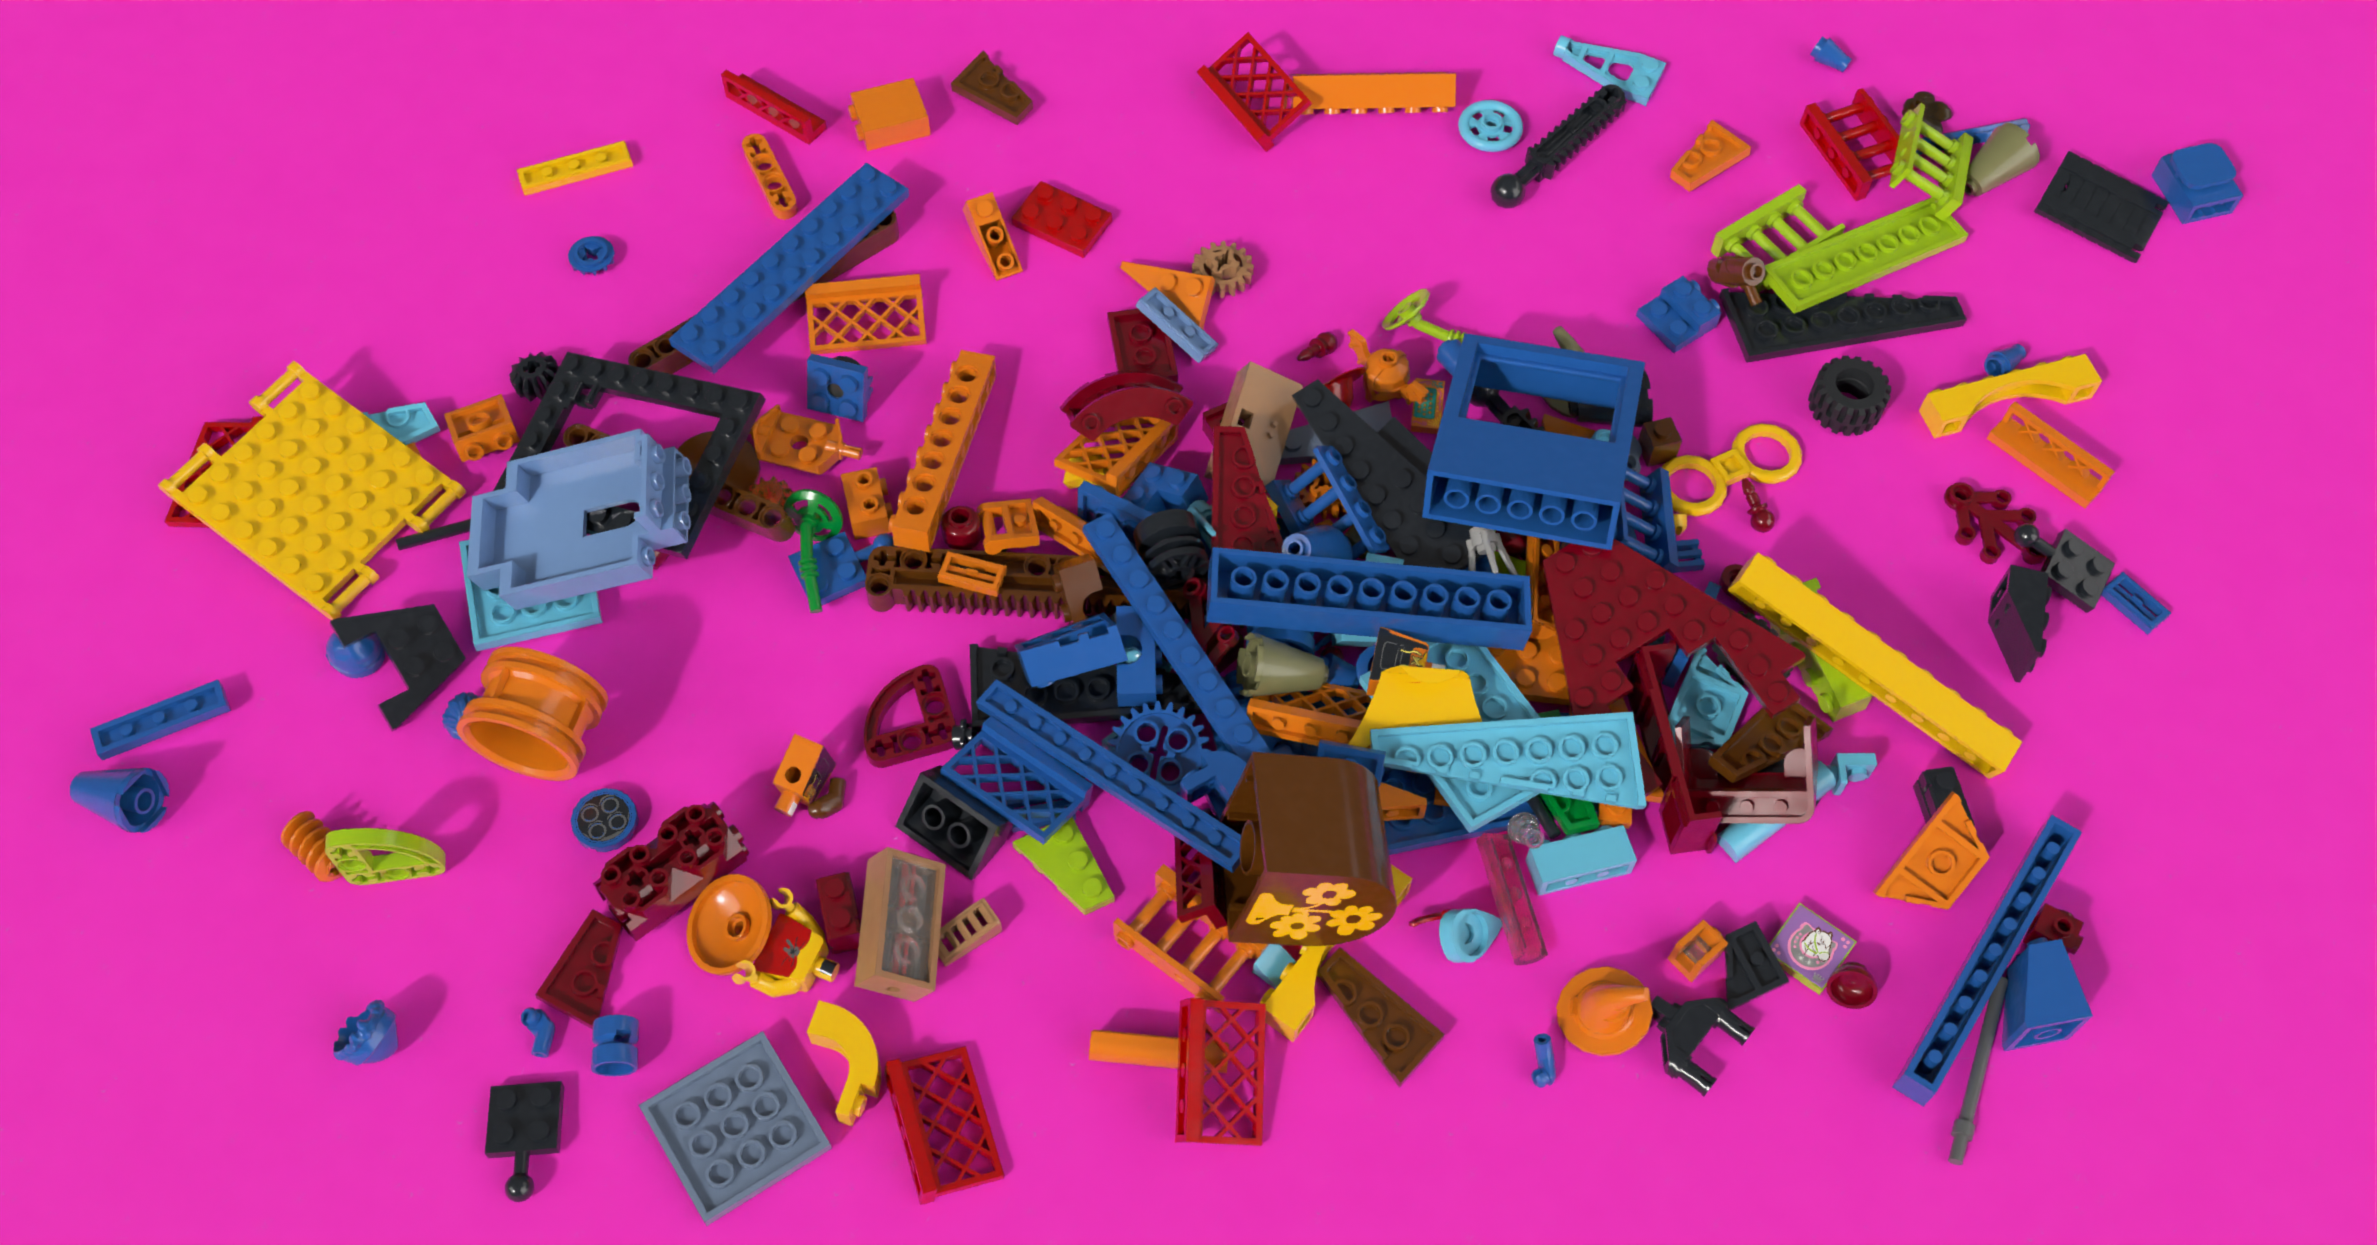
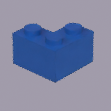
(1165, 489)

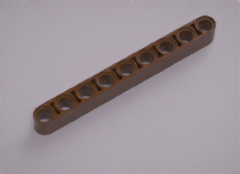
(739, 502)

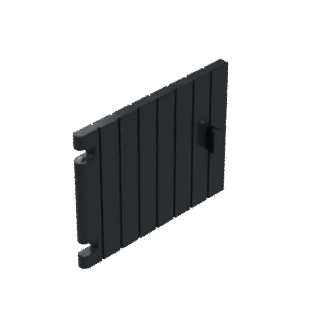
(2101, 207)

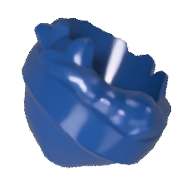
(368, 1036)

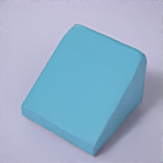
(1272, 963)

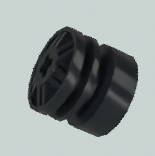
(1171, 547)

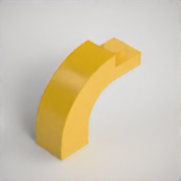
(845, 1033)

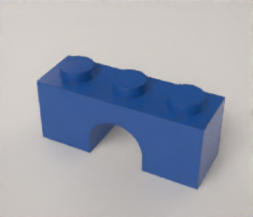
(1137, 681)

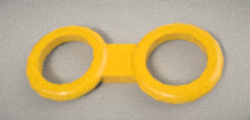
(1735, 466)

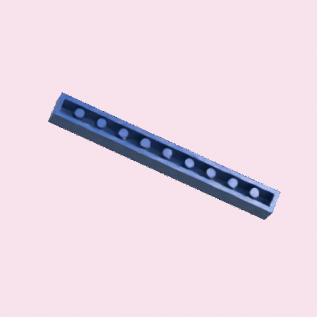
(1986, 961)

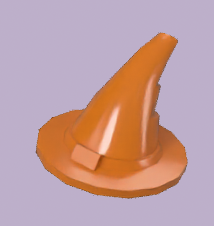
(1604, 1011)

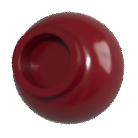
(1852, 986)

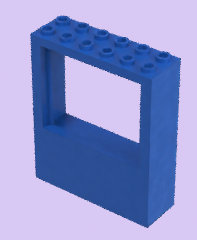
(1526, 476)

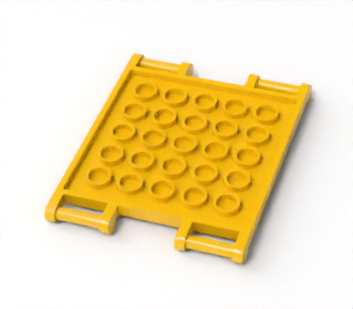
(312, 491)

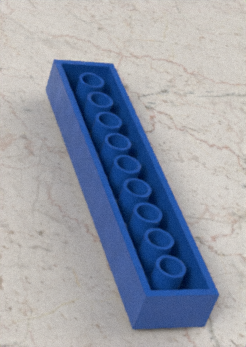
(1367, 595)

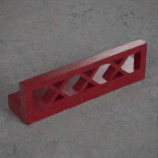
(1207, 885)

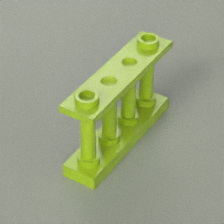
(1954, 162)
(1772, 215)

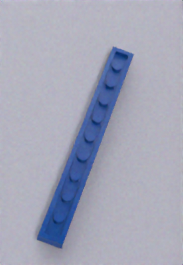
(1174, 638)
(1113, 774)

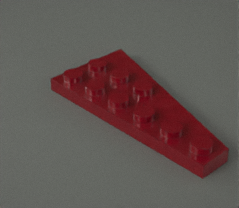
(1239, 497)

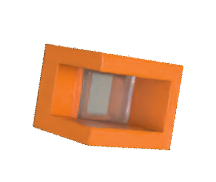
(1697, 950)

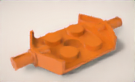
(779, 431)

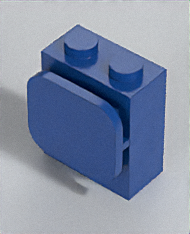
(2198, 182)

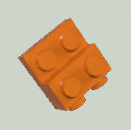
(481, 428)

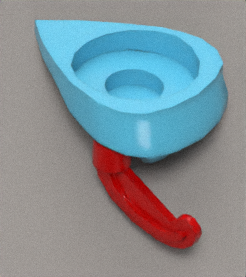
(1463, 932)

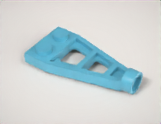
(1641, 81)

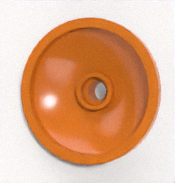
(728, 924)

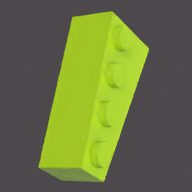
(1835, 691)

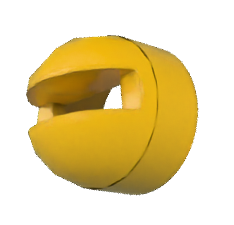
(1680, 523)

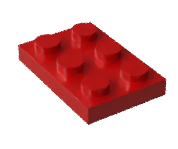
(1062, 219)

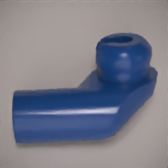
(541, 1028)
(1546, 1063)

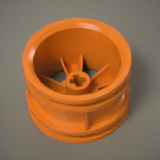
(533, 713)

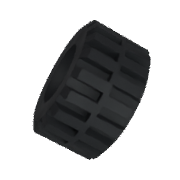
(1857, 379)

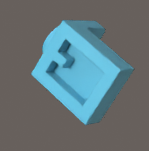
(1851, 767)

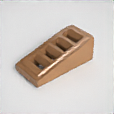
(959, 923)

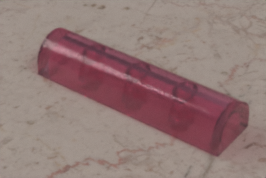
(1511, 898)

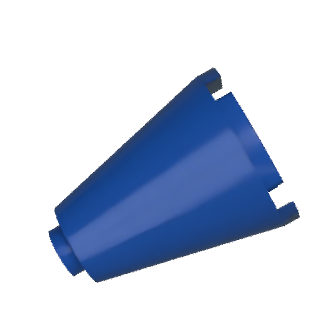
(1319, 542)
(123, 796)

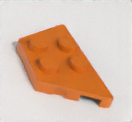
(1938, 860)

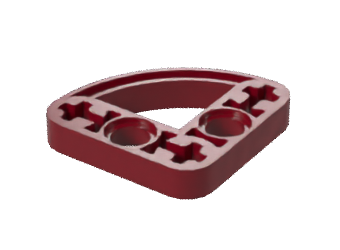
(932, 722)

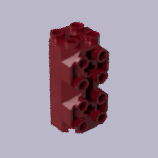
(665, 875)

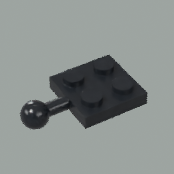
(2072, 565)
(521, 1124)

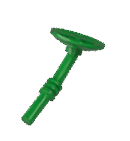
(809, 521)

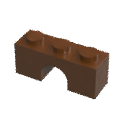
(1074, 582)

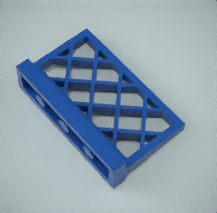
(1032, 766)

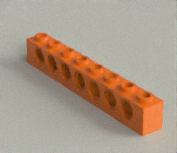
(943, 451)

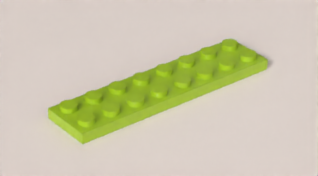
(1862, 255)

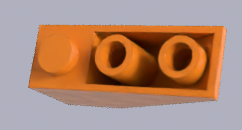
(992, 236)

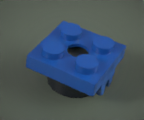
(838, 386)

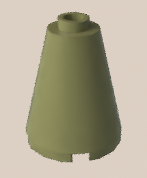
(2001, 159)
(1277, 668)

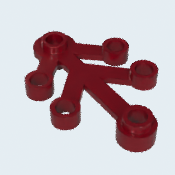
(1989, 520)
(1203, 634)

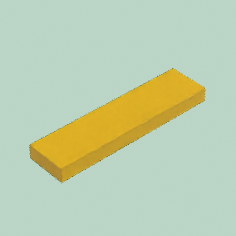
(574, 168)

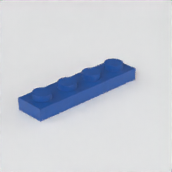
(160, 719)

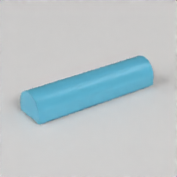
(1743, 838)

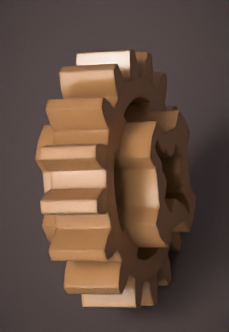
(1226, 265)

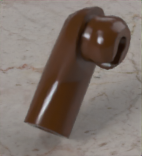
(831, 802)

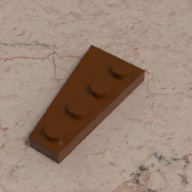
(1764, 742)
(1384, 1020)

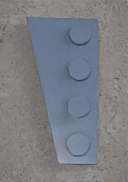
(1303, 439)

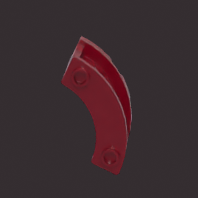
(1122, 397)

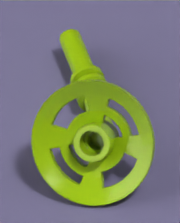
(1409, 314)

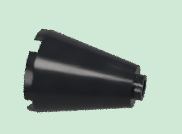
(1604, 415)

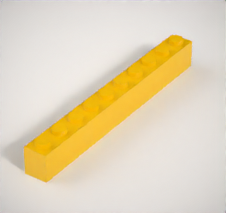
(1875, 666)

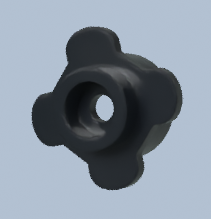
(962, 734)

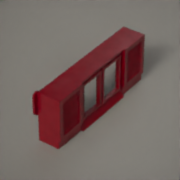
(1682, 827)

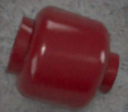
(961, 528)

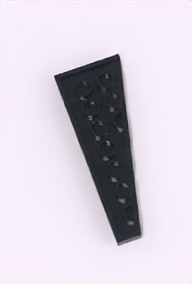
(1844, 320)
(1386, 483)
(1071, 699)

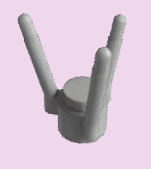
(1486, 542)

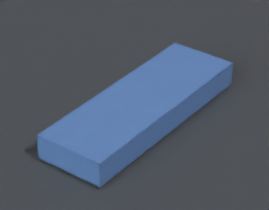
(1176, 325)

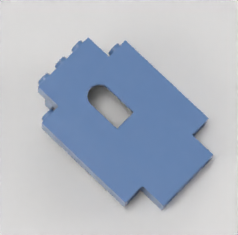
(534, 529)

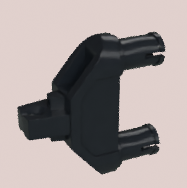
(1686, 1027)

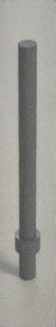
(1963, 1128)

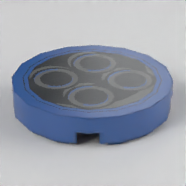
(604, 820)

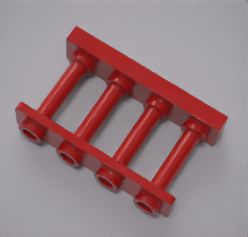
(1836, 151)

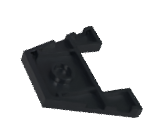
(417, 647)

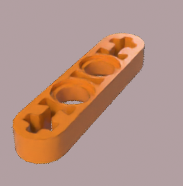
(769, 176)

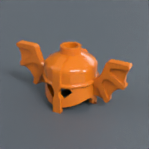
(1386, 373)

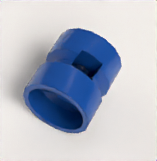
(615, 1047)

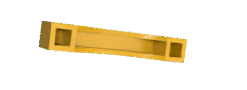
(2061, 381)
(1293, 1001)

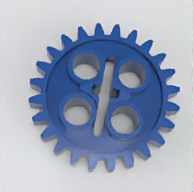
(1130, 747)

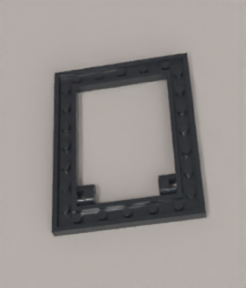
(596, 376)

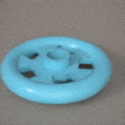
(1490, 125)

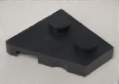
(1750, 966)

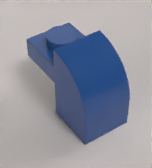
(1218, 772)

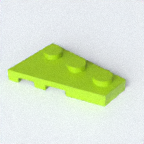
(1070, 866)

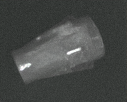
(1525, 830)

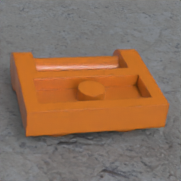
(1018, 522)

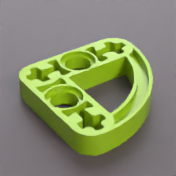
(413, 857)

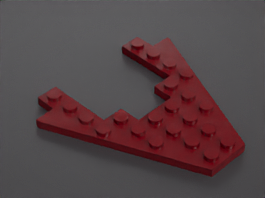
(1619, 600)

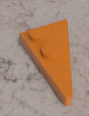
(1185, 289)

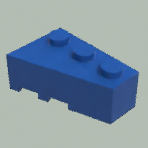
(1071, 651)

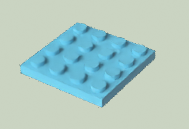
(499, 624)

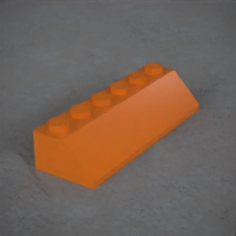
(1376, 90)

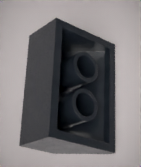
(952, 823)

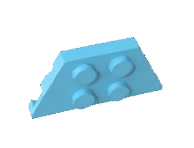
(1711, 702)

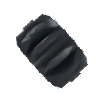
(533, 375)

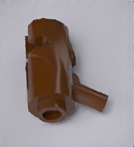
(1738, 271)

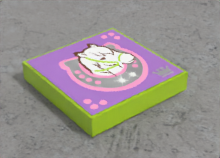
(1810, 948)

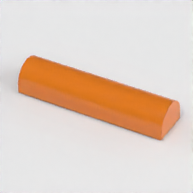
(1542, 617)
(1144, 1050)

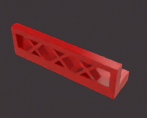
(772, 107)

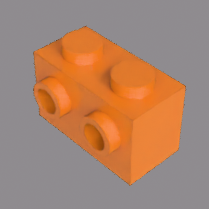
(866, 503)

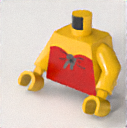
(791, 955)

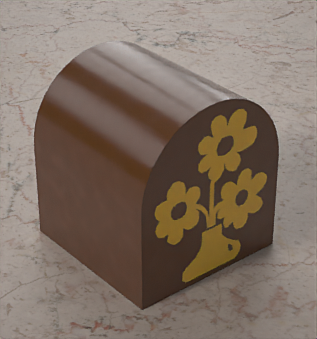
(1308, 853)

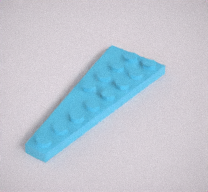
(1557, 756)

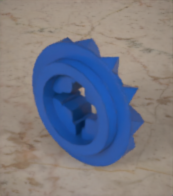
(595, 246)

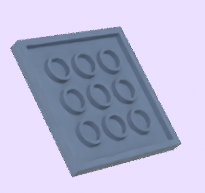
(735, 1128)

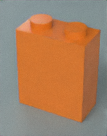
(889, 114)

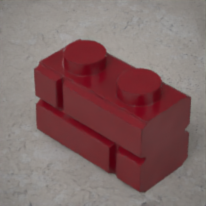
(839, 912)

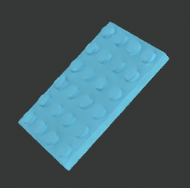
(1496, 701)

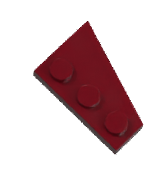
(583, 970)

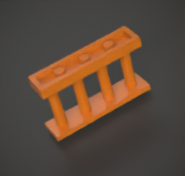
(1130, 937)

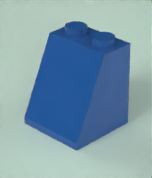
(2042, 997)

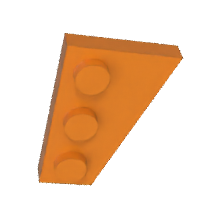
(1710, 155)

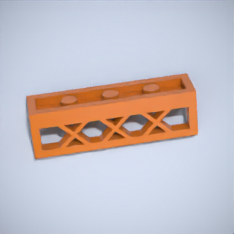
(2049, 458)
(1064, 528)

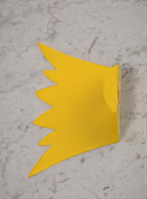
(1438, 699)

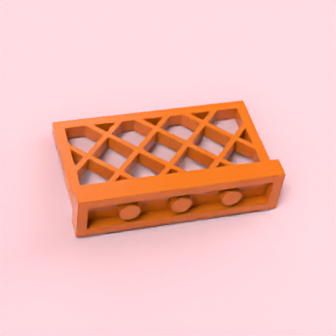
(858, 293)
(1124, 470)
(1310, 724)

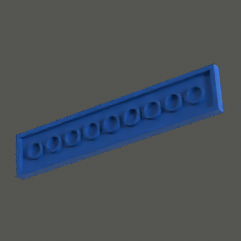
(788, 268)

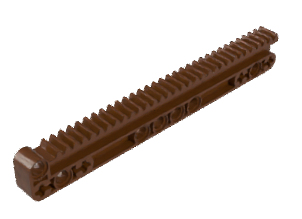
(1019, 590)

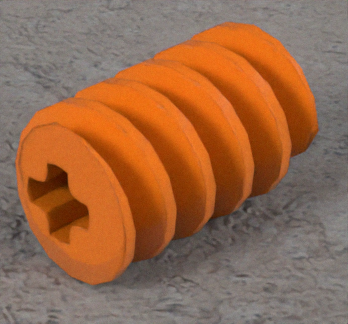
(306, 840)

